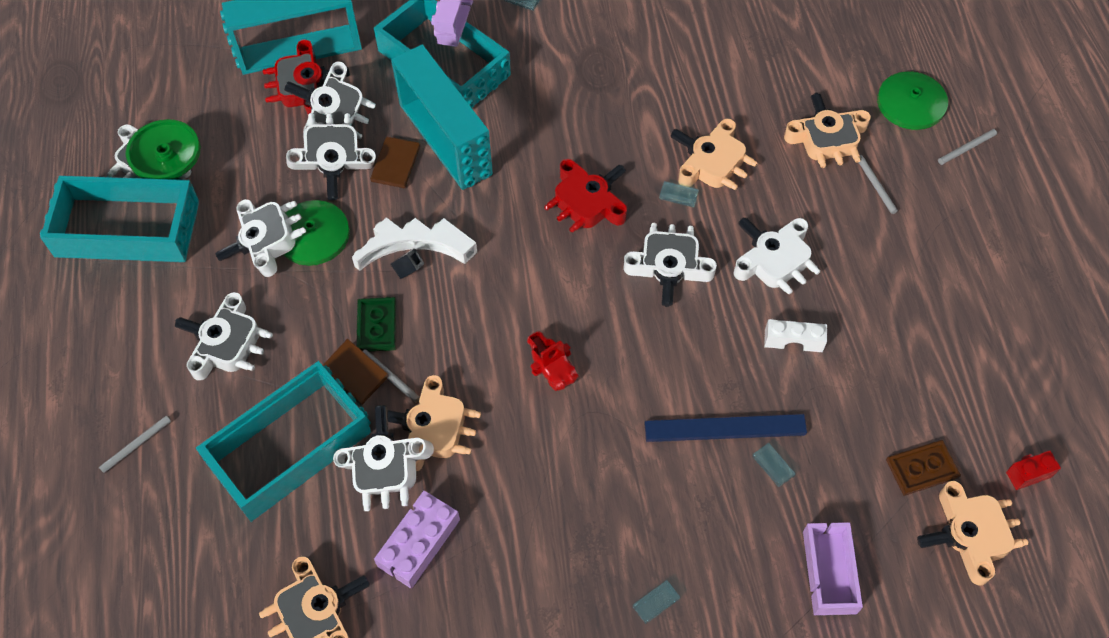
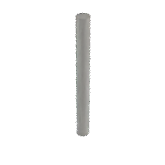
(967, 146)
(877, 185)
(395, 380)
(134, 444)

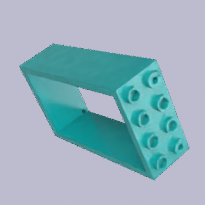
(414, 13)
(260, 56)
(443, 117)
(113, 246)
(267, 412)

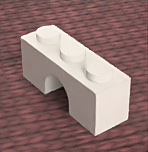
(810, 335)

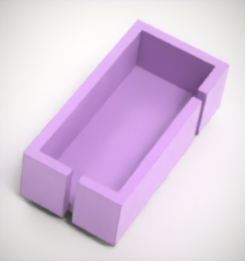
(450, 20)
(417, 539)
(832, 569)

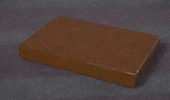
(395, 162)
(356, 371)
(923, 467)

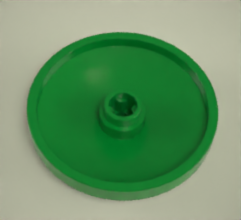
(912, 100)
(163, 150)
(325, 233)

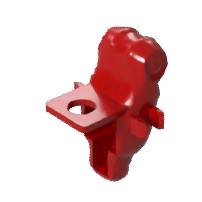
(552, 361)

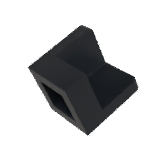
(407, 263)

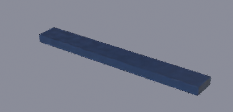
(725, 428)

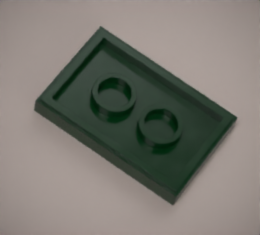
(376, 324)

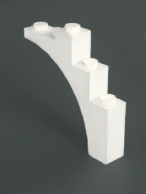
(391, 238)

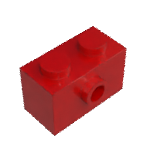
(1033, 469)

